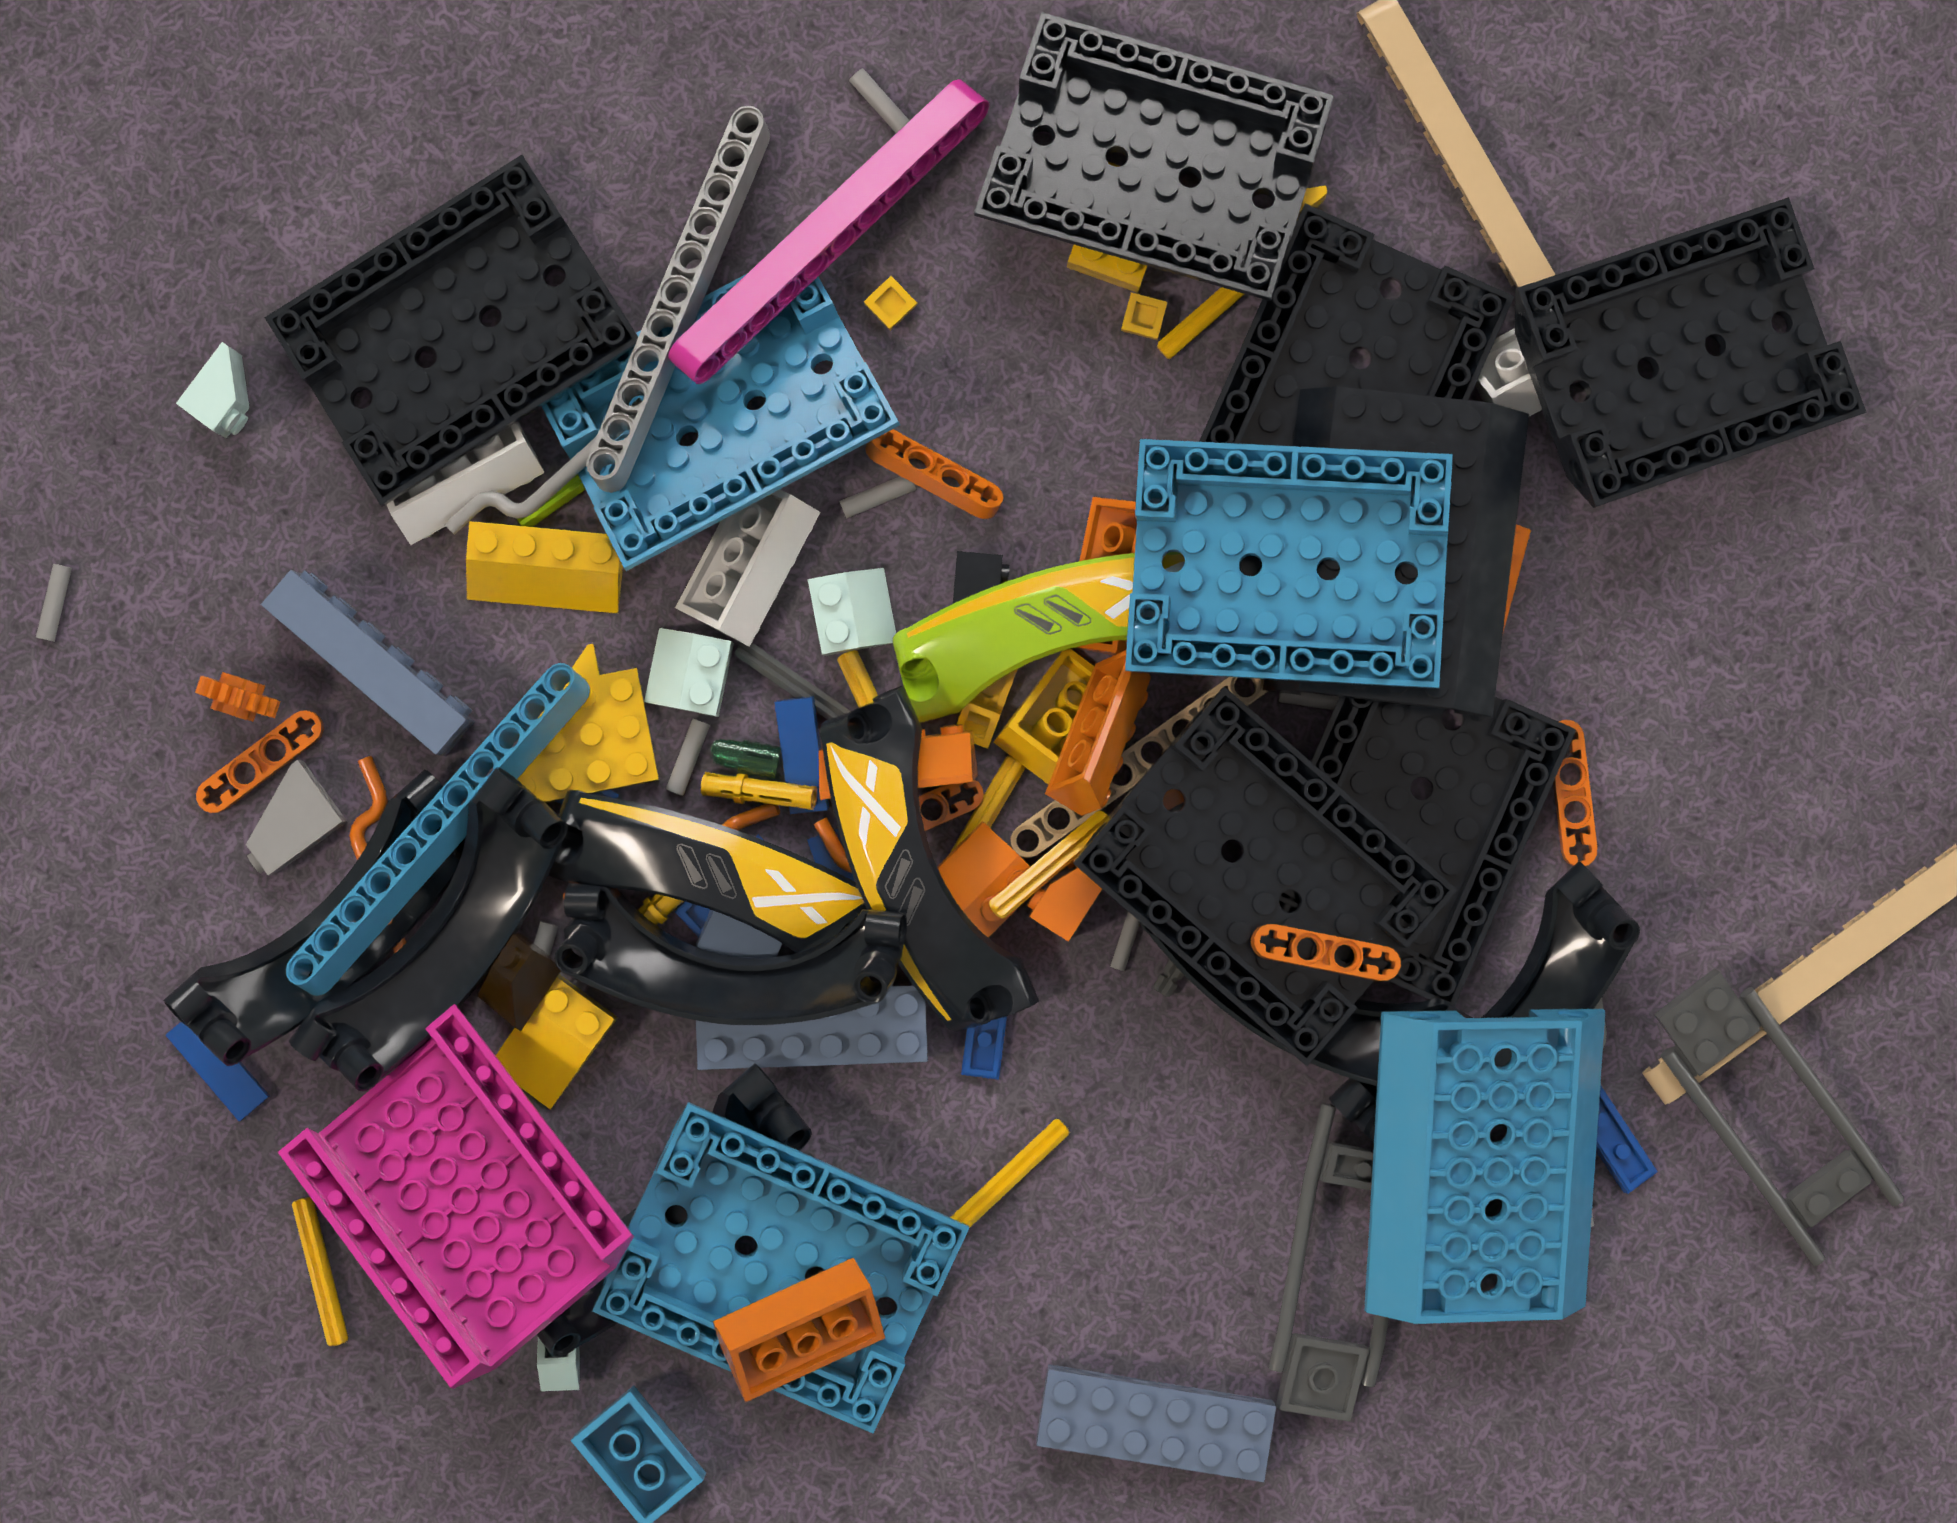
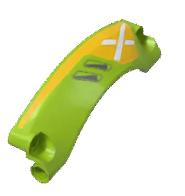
(1000, 629)

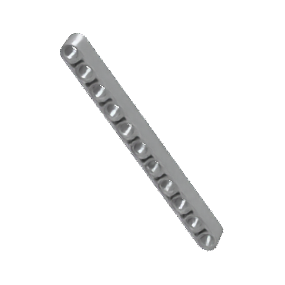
(676, 281)

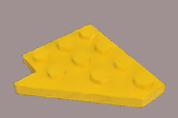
(602, 744)

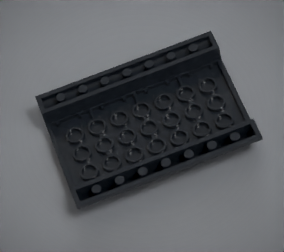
(1483, 511)

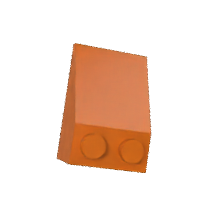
(1064, 903)

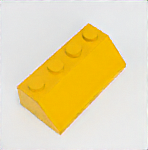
(542, 567)

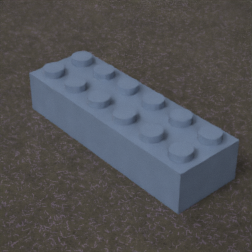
(368, 663)
(870, 1035)
(1155, 1423)

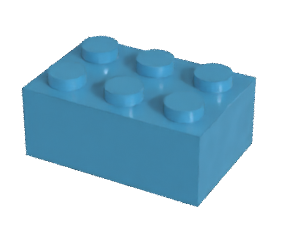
(638, 1457)

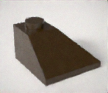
(518, 980)

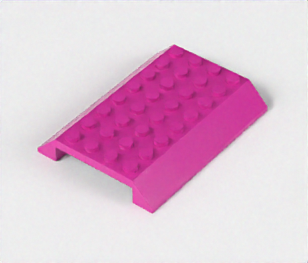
(460, 1203)

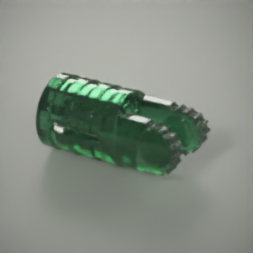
(747, 757)

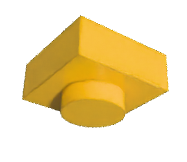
(890, 303)
(1144, 316)

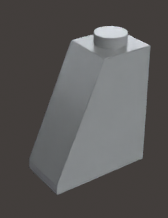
(293, 821)

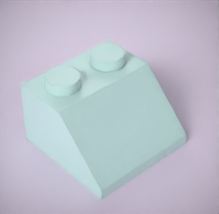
(219, 393)
(852, 610)
(689, 672)

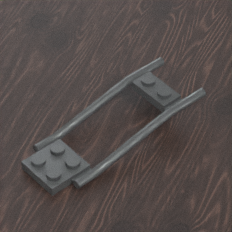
(1706, 1027)
(1320, 1372)

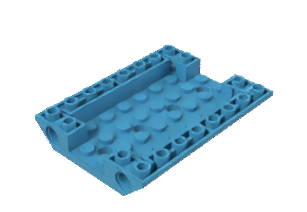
(738, 450)
(1292, 514)
(1441, 1169)
(801, 1217)

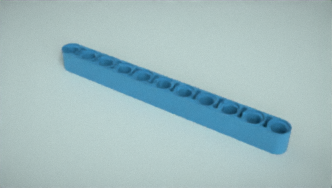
(421, 836)

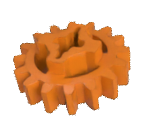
(237, 696)

